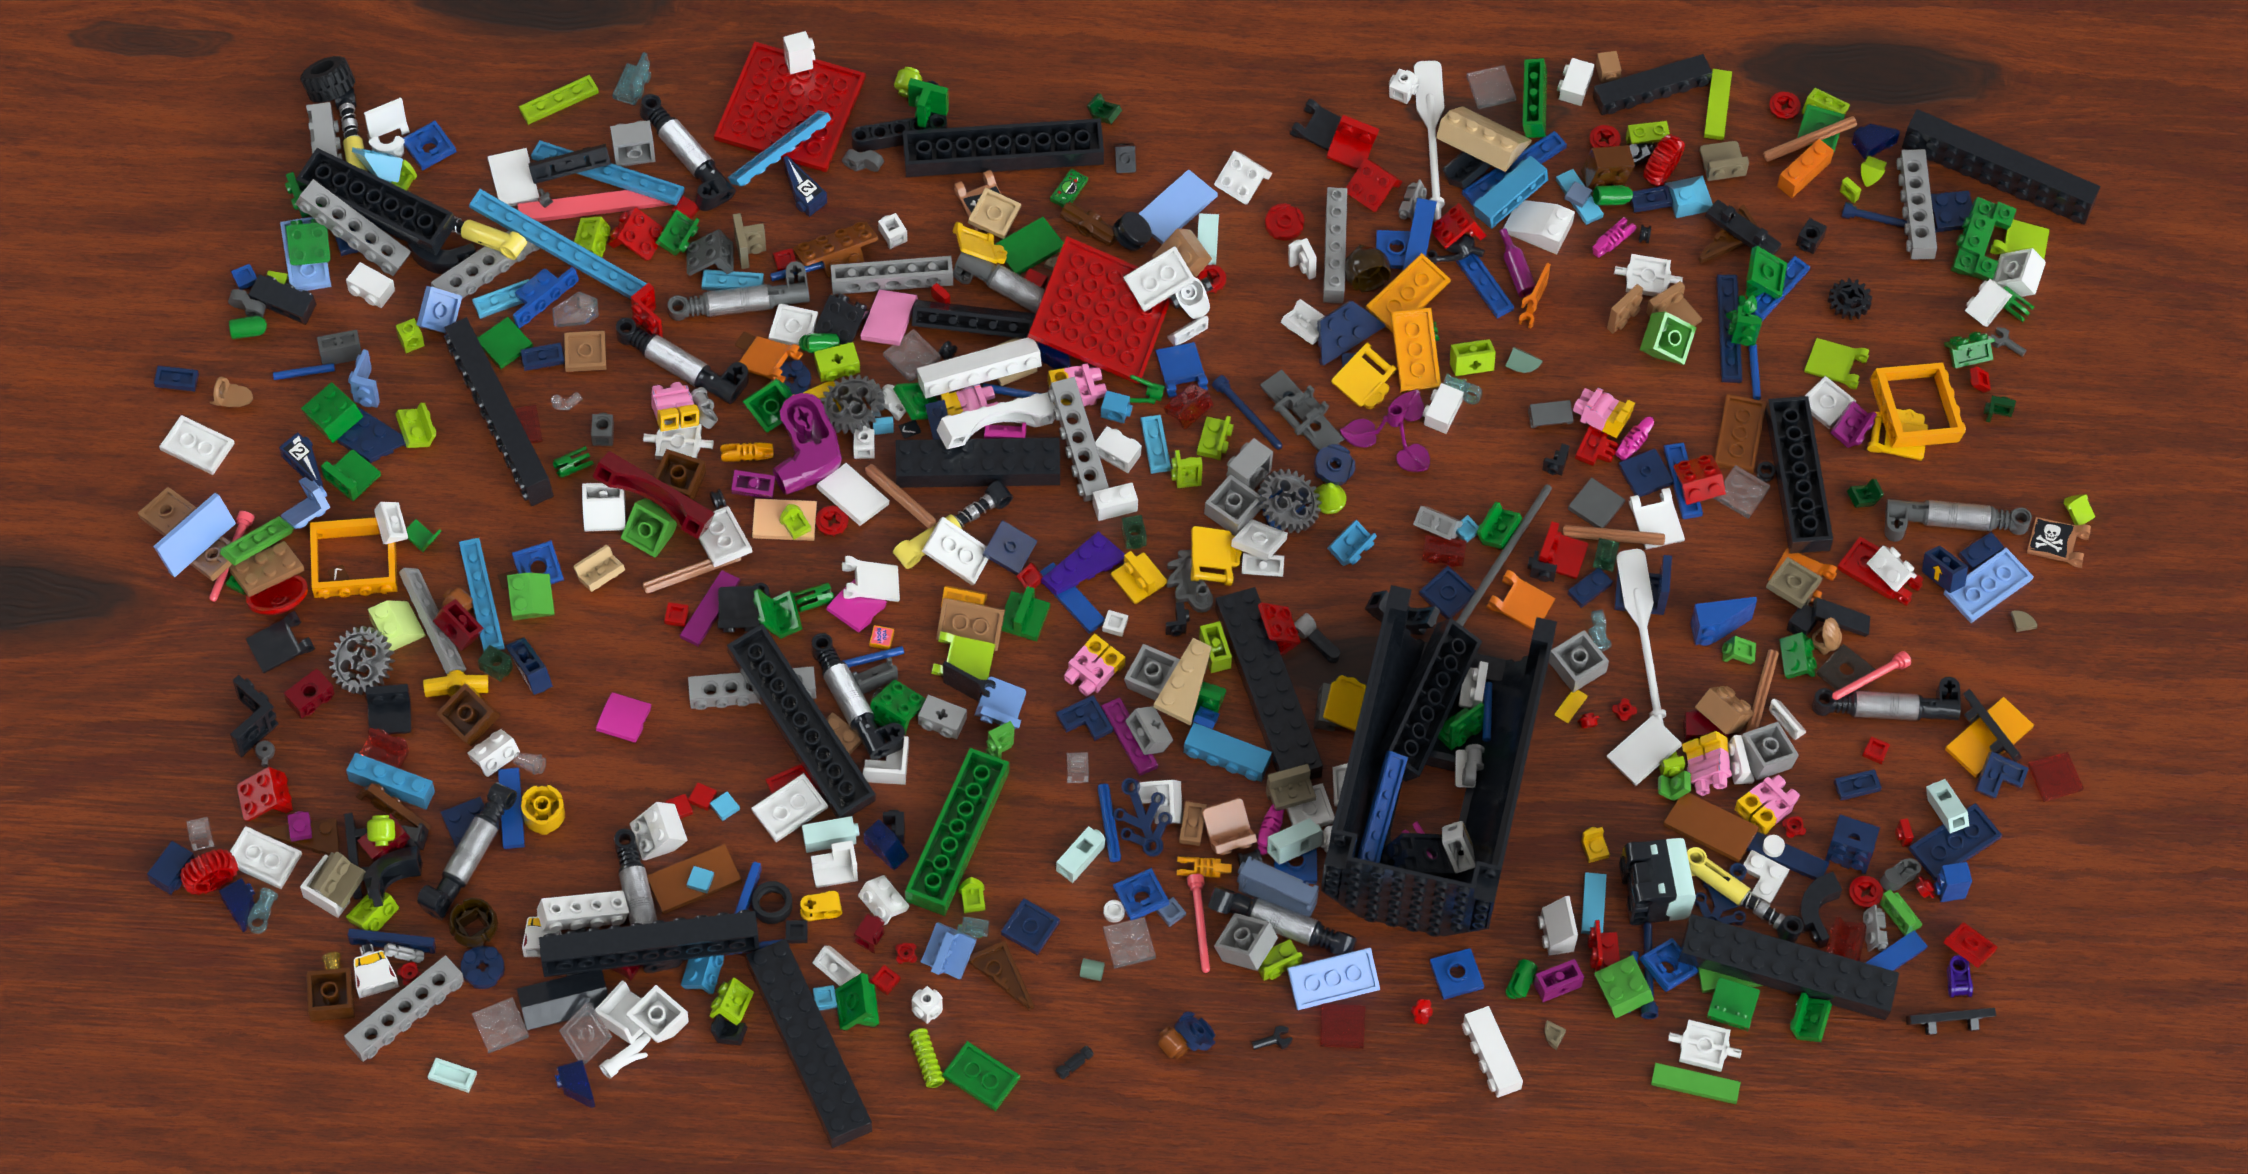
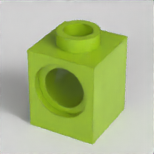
(410, 335)

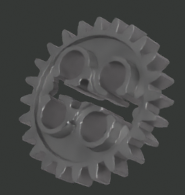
(854, 411)
(1284, 509)
(345, 656)

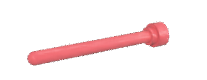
(244, 520)
(1900, 661)
(1196, 884)

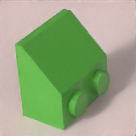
(1668, 338)
(649, 527)
(530, 595)

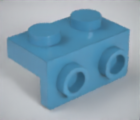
(1351, 543)
(702, 973)

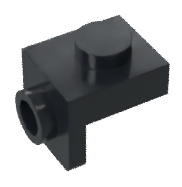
(1641, 152)
(1540, 570)
(1179, 626)
(727, 1032)

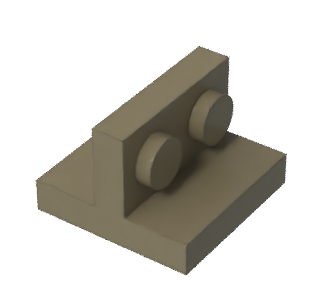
(748, 239)
(1794, 583)
(1290, 787)
(338, 879)

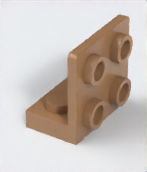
(1675, 304)

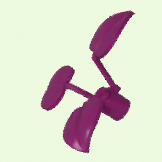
(1408, 407)

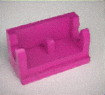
(1001, 431)

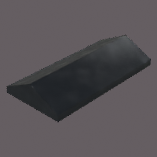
(560, 998)

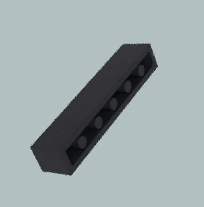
(1652, 84)
(972, 319)

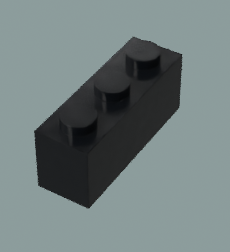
(283, 298)

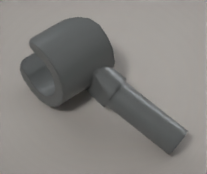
(544, 199)

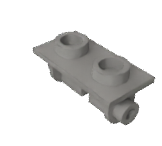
(1413, 191)
(1875, 920)

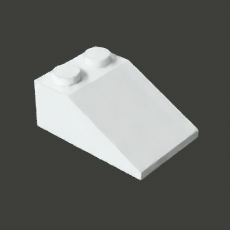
(1540, 224)

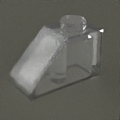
(575, 310)

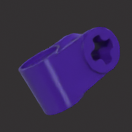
(1959, 981)

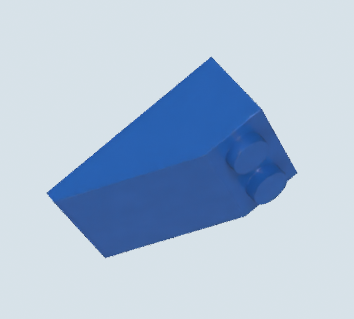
(1717, 619)

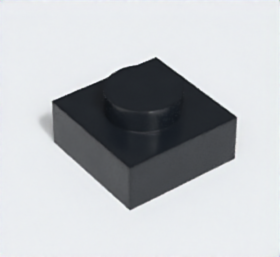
(797, 931)

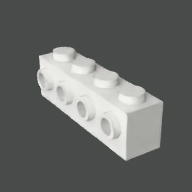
(582, 911)
(1492, 1052)

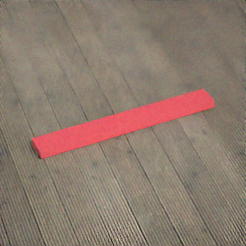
(589, 205)

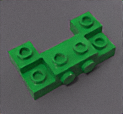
(1976, 236)

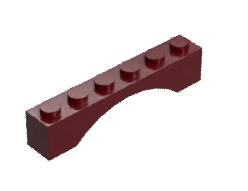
(621, 474)

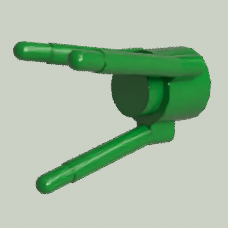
(1154, 391)

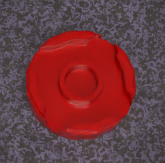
(1284, 222)

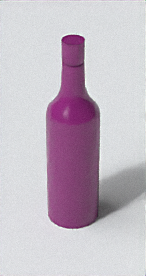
(1517, 266)

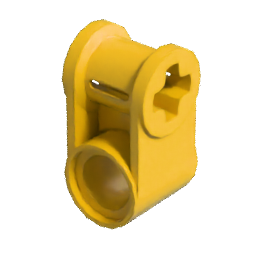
(822, 905)

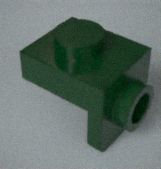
(1101, 109)
(1999, 405)
(1865, 495)

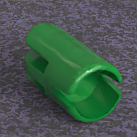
(1612, 195)
(2012, 303)
(247, 327)
(818, 341)
(569, 463)
(821, 595)
(1521, 979)

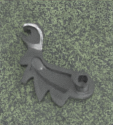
(1194, 592)

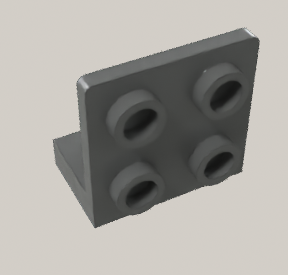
(710, 250)

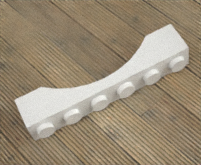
(1032, 410)

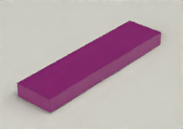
(707, 610)
(1117, 715)

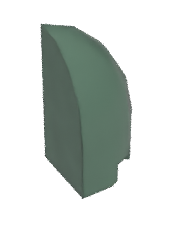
(1522, 361)

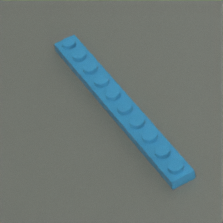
(556, 244)

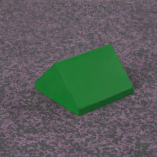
(767, 403)

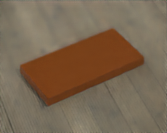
(1740, 433)
(1711, 826)
(671, 882)

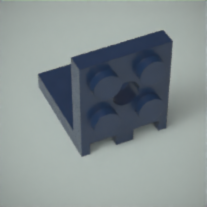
(1659, 585)
(1851, 851)

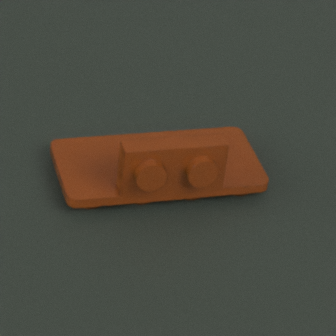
(837, 248)

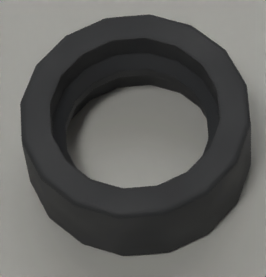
(772, 887)

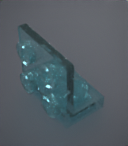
(632, 81)

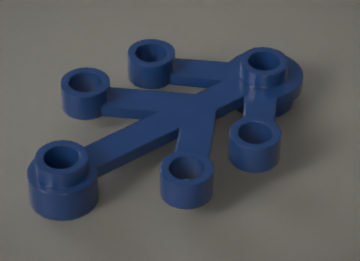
(1144, 819)
(1722, 903)

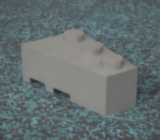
(323, 129)

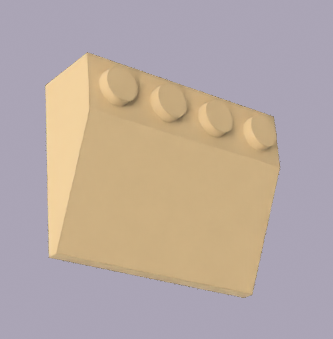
(1481, 137)

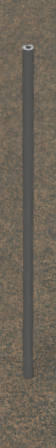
(1504, 555)

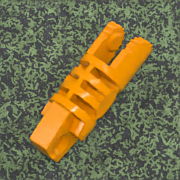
(744, 452)
(1206, 866)

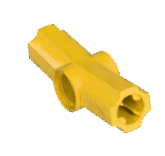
(453, 682)

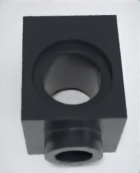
(1812, 229)
(1802, 621)

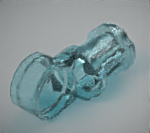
(1465, 387)
(1598, 630)
(262, 909)

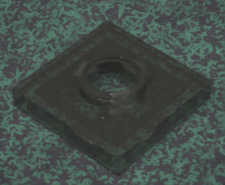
(1831, 673)

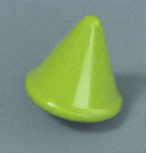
(1331, 497)

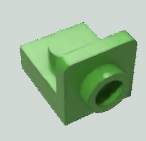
(1739, 649)
(1676, 786)

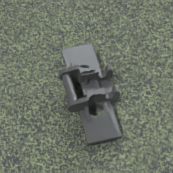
(1306, 408)

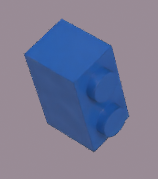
(1953, 882)

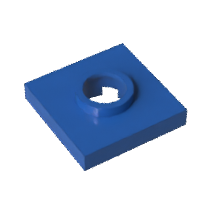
(432, 134)
(1385, 238)
(541, 552)
(1306, 871)
(1141, 882)
(1667, 952)
(1451, 986)

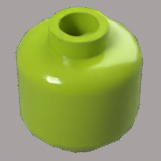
(903, 78)
(381, 830)

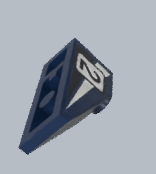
(806, 192)
(300, 456)
(529, 666)

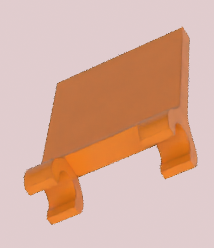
(1534, 297)
(767, 356)
(1820, 569)
(1522, 601)

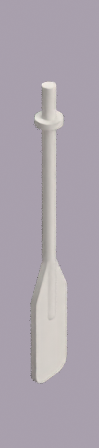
(1430, 108)
(1639, 605)

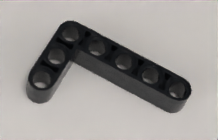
(890, 130)

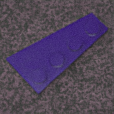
(1084, 563)

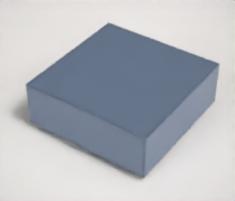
(1578, 194)
(1172, 912)

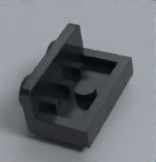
(1464, 170)

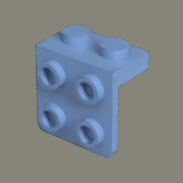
(362, 388)
(309, 508)
(1002, 705)

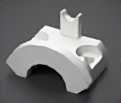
(395, 148)
(892, 402)

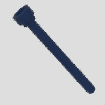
(1851, 211)
(1222, 385)
(1650, 1010)

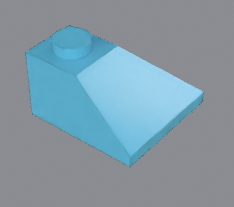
(380, 164)
(1689, 196)

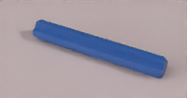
(1109, 823)

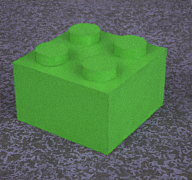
(1624, 986)

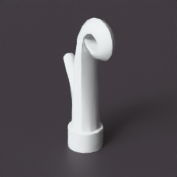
(629, 1054)

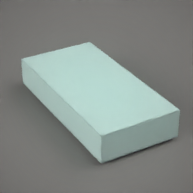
(452, 1075)

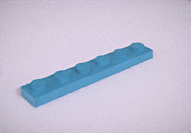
(776, 150)
(481, 593)

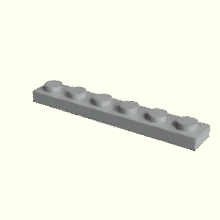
(427, 612)

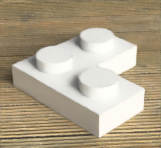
(1769, 873)

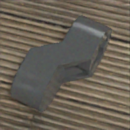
(859, 161)
(241, 300)
(1900, 874)

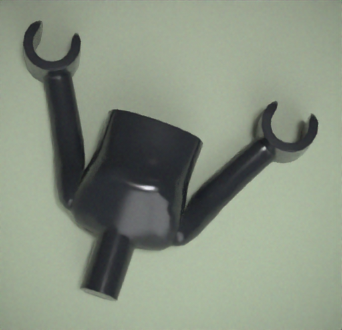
(1461, 248)

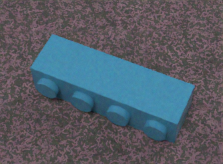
(1510, 192)
(1227, 752)
(395, 781)

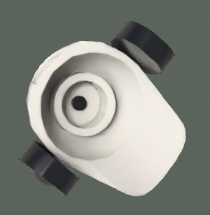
(1193, 298)

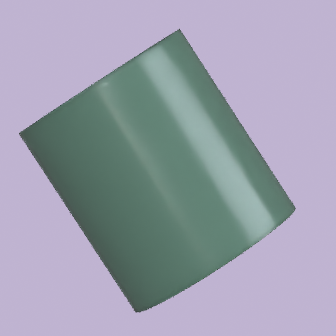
(1092, 969)

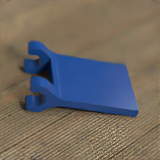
(1181, 365)

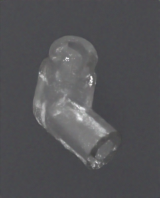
(565, 404)

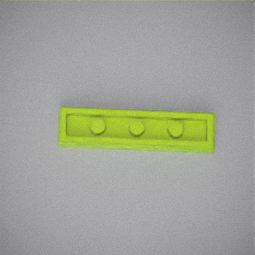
(558, 99)
(1718, 104)

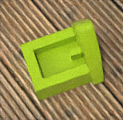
(1872, 170)
(406, 177)
(2079, 509)
(794, 521)
(972, 895)

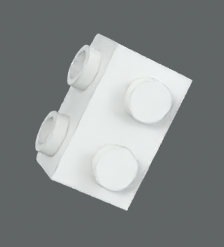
(1303, 321)
(1891, 567)
(494, 752)
(1738, 761)
(883, 898)

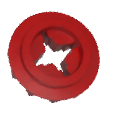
(1782, 98)
(1606, 132)
(1215, 273)
(829, 513)
(1865, 883)

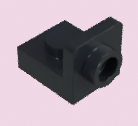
(1557, 464)
(897, 821)

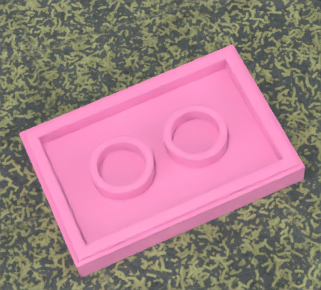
(888, 317)

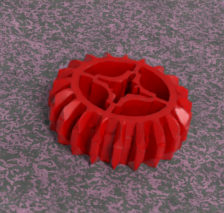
(1664, 160)
(209, 871)

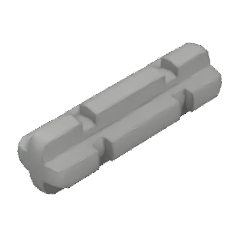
(403, 953)

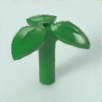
(1748, 306)

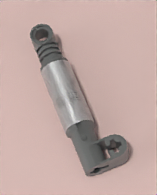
(999, 279)
(748, 299)
(1952, 515)

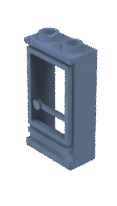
(1277, 887)

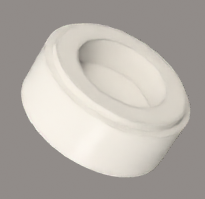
(1773, 846)
(1114, 911)

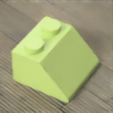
(396, 622)

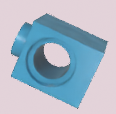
(1116, 407)

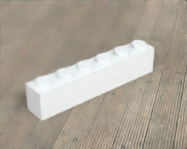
(979, 367)

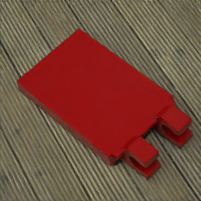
(1855, 566)

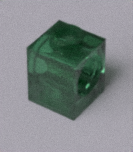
(1130, 525)
(1606, 554)
(492, 656)

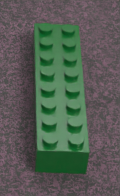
(957, 832)

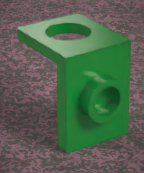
(420, 535)

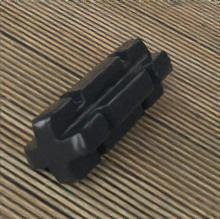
(1074, 1062)

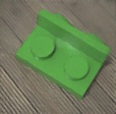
(1000, 739)
(1900, 912)

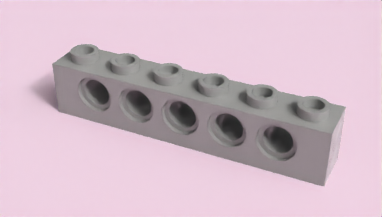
(1917, 191)
(351, 218)
(1335, 245)
(477, 265)
(891, 275)
(1069, 390)
(742, 696)
(442, 970)

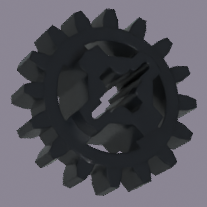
(1850, 299)

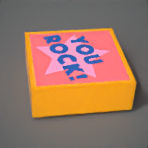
(881, 637)

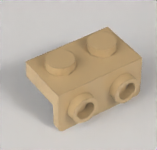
(598, 568)

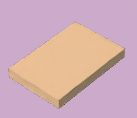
(767, 516)

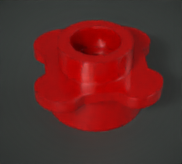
(1624, 715)
(1588, 720)
(1794, 821)
(1925, 887)
(906, 947)
(407, 968)

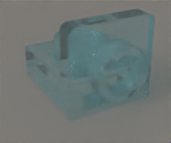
(974, 927)

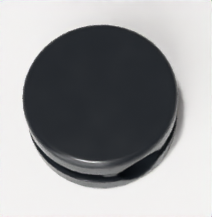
(1132, 231)

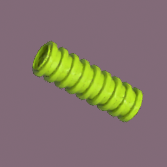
(926, 1058)

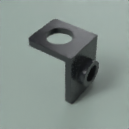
(1125, 157)
(417, 835)

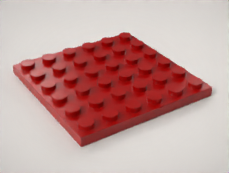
(773, 102)
(1095, 314)

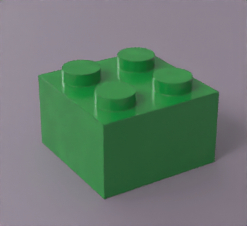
(332, 412)

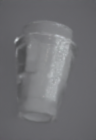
(531, 762)

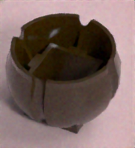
(1367, 268)
(467, 913)

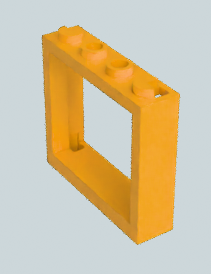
(1889, 413)
(345, 588)

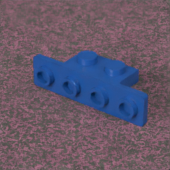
(541, 292)

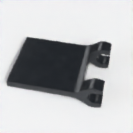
(1320, 127)
(278, 644)
(965, 682)

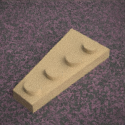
(1184, 685)

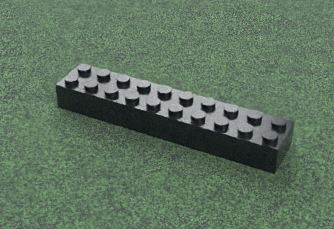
(1003, 147)
(2001, 167)
(498, 412)
(1267, 683)
(801, 722)
(649, 943)
(1788, 966)
(809, 1043)

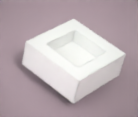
(1115, 623)

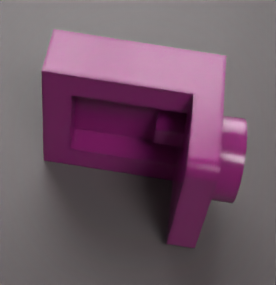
(299, 826)

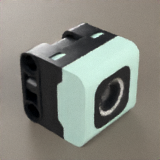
(1657, 881)

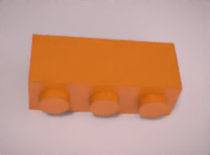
(1805, 168)

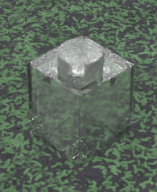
(1077, 767)
(200, 833)

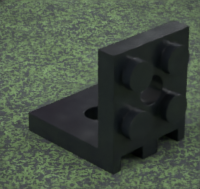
(259, 723)
(1410, 853)

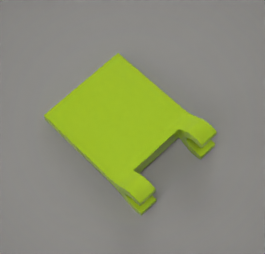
(2022, 237)
(1835, 362)
(967, 654)

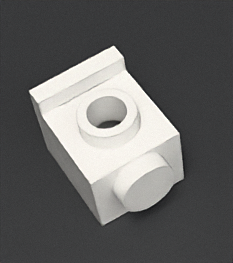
(892, 230)
(864, 443)

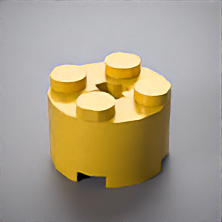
(543, 809)

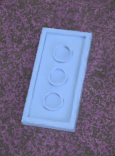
(1177, 205)
(305, 276)
(194, 534)
(1989, 585)
(1333, 978)

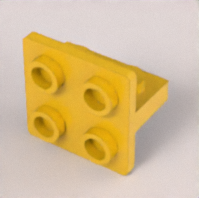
(1138, 577)

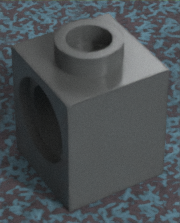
(605, 436)

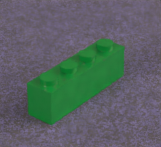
(1535, 98)

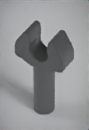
(2005, 341)

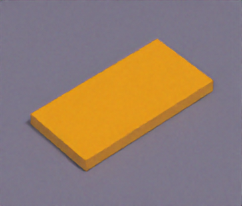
(1409, 290)
(1415, 349)
(1973, 744)

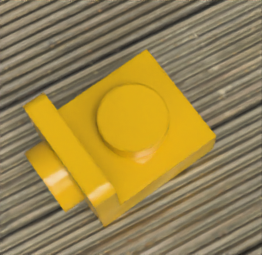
(1594, 844)

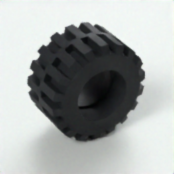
(327, 79)

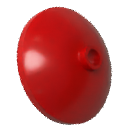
(279, 597)

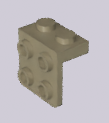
(1723, 160)

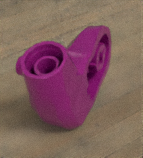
(812, 441)

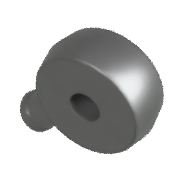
(265, 755)

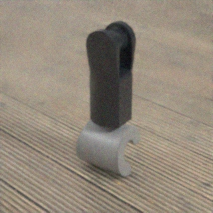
(1307, 628)

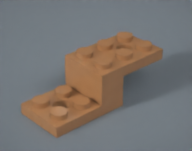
(164, 523)

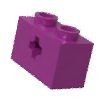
(753, 484)
(1558, 980)

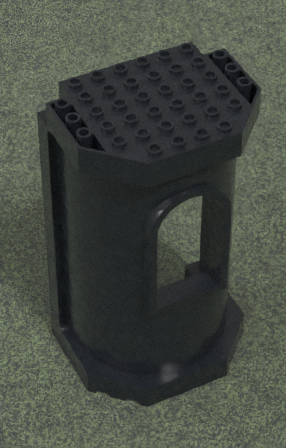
(1414, 898)

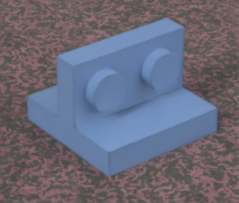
(438, 309)
(948, 951)

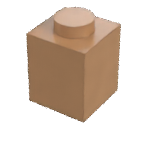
(1608, 66)

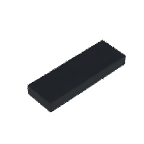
(1845, 617)

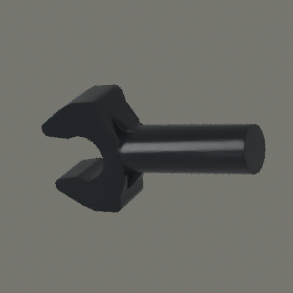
(1274, 1039)

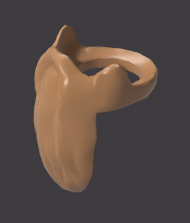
(230, 394)
(1831, 635)

